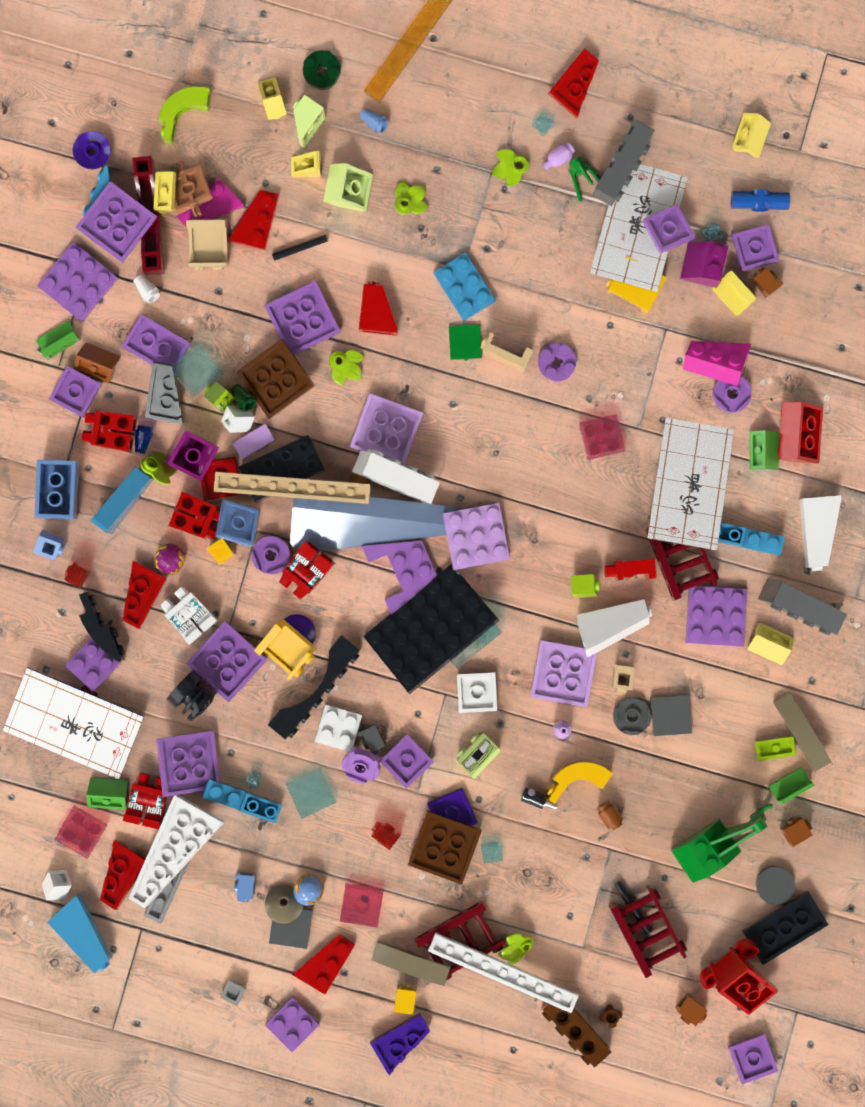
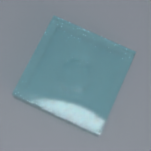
(196, 370)
(311, 792)

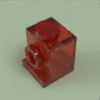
(76, 575)
(385, 834)

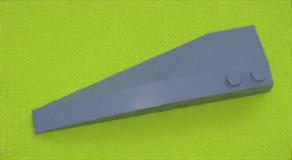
(349, 525)

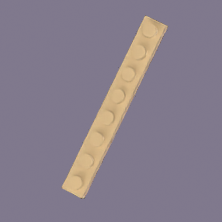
(292, 487)

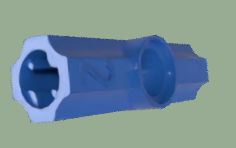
(760, 200)

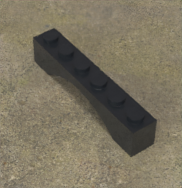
(339, 657)

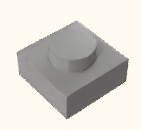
(233, 992)

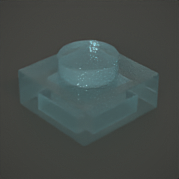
(491, 852)

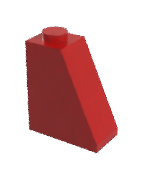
(375, 311)

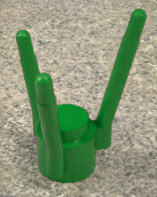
(580, 167)

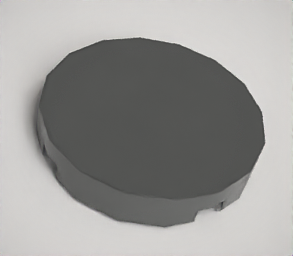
(632, 716)
(775, 885)

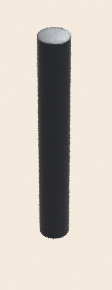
(299, 247)
(627, 898)

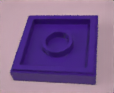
(455, 806)

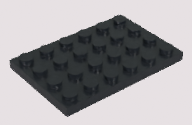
(431, 629)

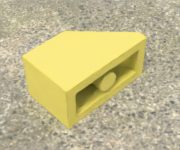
(272, 98)

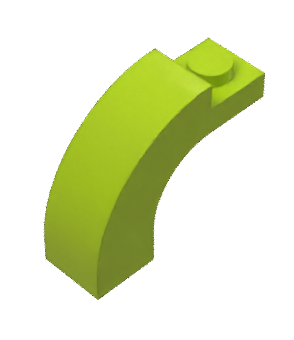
(177, 104)

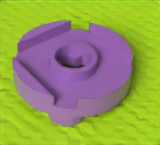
(563, 353)
(728, 404)
(261, 550)
(358, 757)

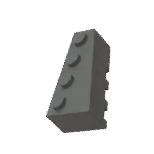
(623, 163)
(802, 606)

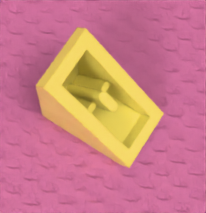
(306, 165)

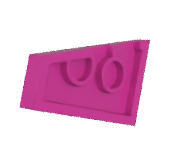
(221, 205)

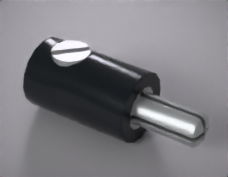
(537, 799)

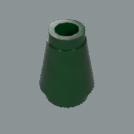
(244, 399)

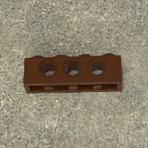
(593, 1055)

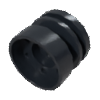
(192, 695)

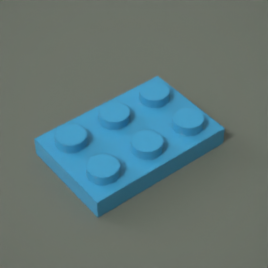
(464, 287)

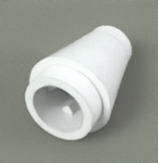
(146, 289)

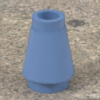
(374, 120)

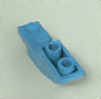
(751, 539)
(242, 800)

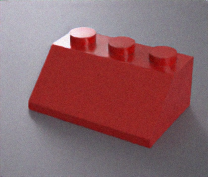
(800, 432)

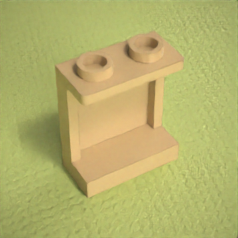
(207, 243)
(504, 356)

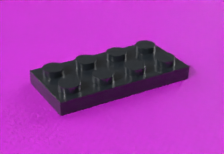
(786, 927)

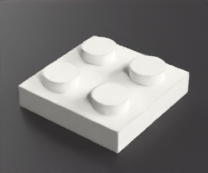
(477, 692)
(338, 728)

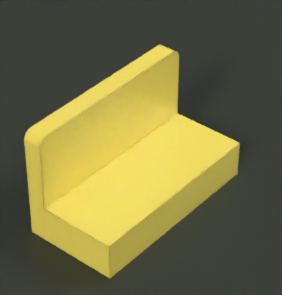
(751, 134)
(164, 191)
(734, 293)
(771, 644)

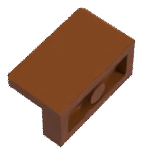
(96, 362)

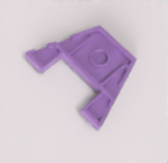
(410, 566)

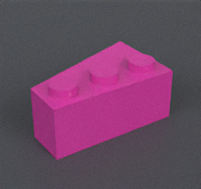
(717, 360)

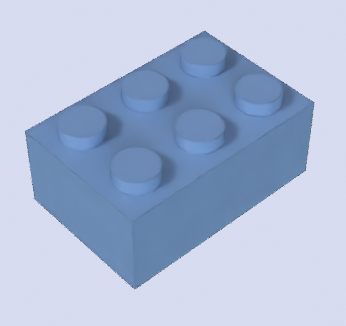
(57, 489)

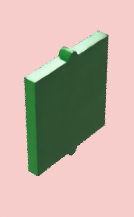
(465, 342)

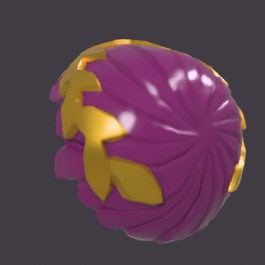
(169, 559)

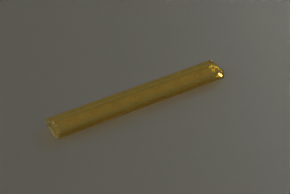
(406, 48)

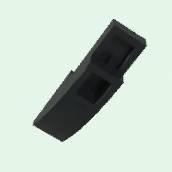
(102, 635)

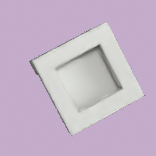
(237, 420)
(56, 884)

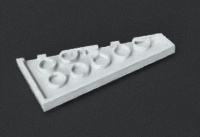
(177, 841)

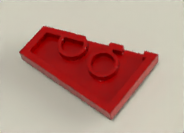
(574, 83)
(257, 221)
(141, 594)
(121, 874)
(325, 965)

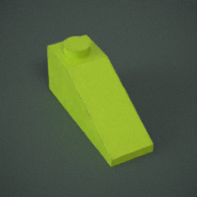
(218, 396)

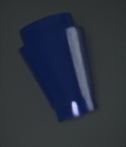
(143, 436)

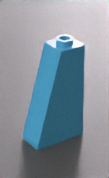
(122, 501)
(81, 934)

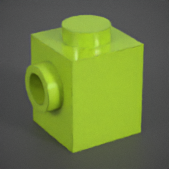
(585, 585)

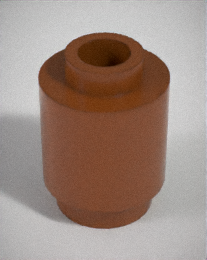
(610, 815)

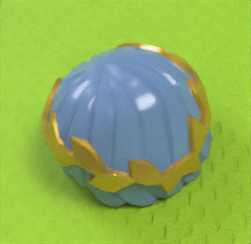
(308, 889)

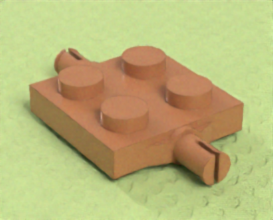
(191, 189)

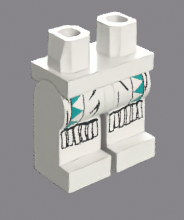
(187, 609)

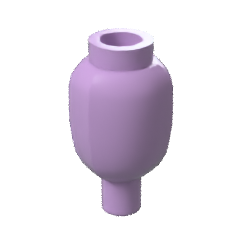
(559, 156)
(557, 729)

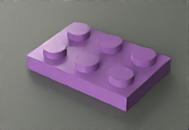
(154, 342)

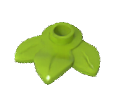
(507, 167)
(412, 197)
(348, 366)
(158, 468)
(516, 947)

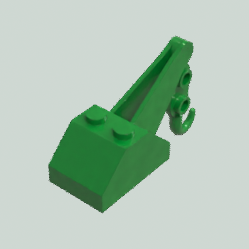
(714, 845)

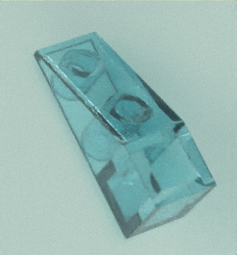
(476, 646)

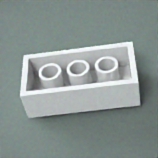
(396, 476)

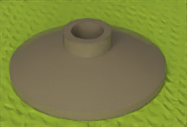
(281, 913)

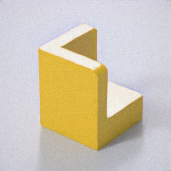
(221, 551)
(405, 999)

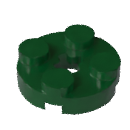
(323, 59)

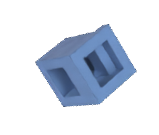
(44, 549)
(244, 886)

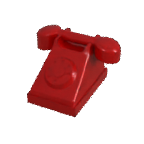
(738, 978)

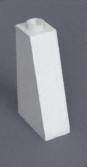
(818, 529)
(611, 624)

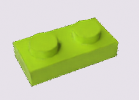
(775, 748)

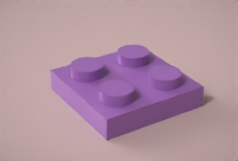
(668, 229)
(755, 248)
(75, 391)
(92, 665)
(406, 761)
(292, 1024)
(753, 1058)

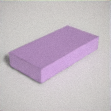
(254, 441)

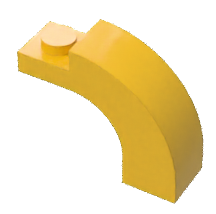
(578, 771)

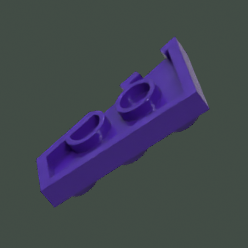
(399, 1041)

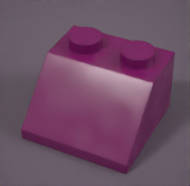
(704, 263)
(191, 454)

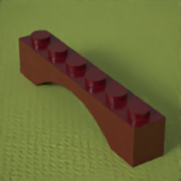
(151, 242)

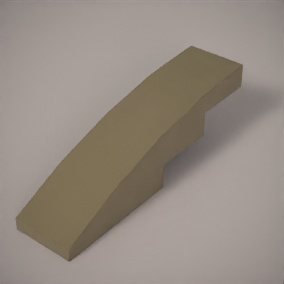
(802, 732)
(410, 963)

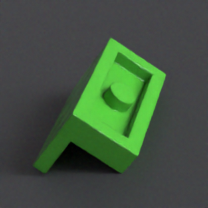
(57, 340)
(764, 450)
(790, 786)
(107, 793)

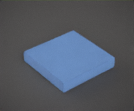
(237, 523)

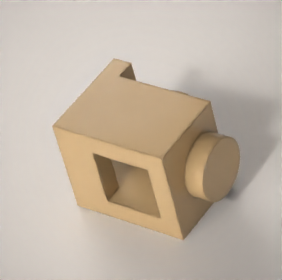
(628, 672)

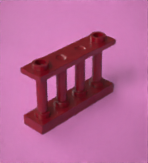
(669, 571)
(460, 921)
(638, 946)

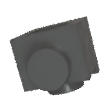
(372, 739)

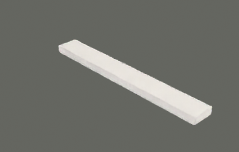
(503, 972)

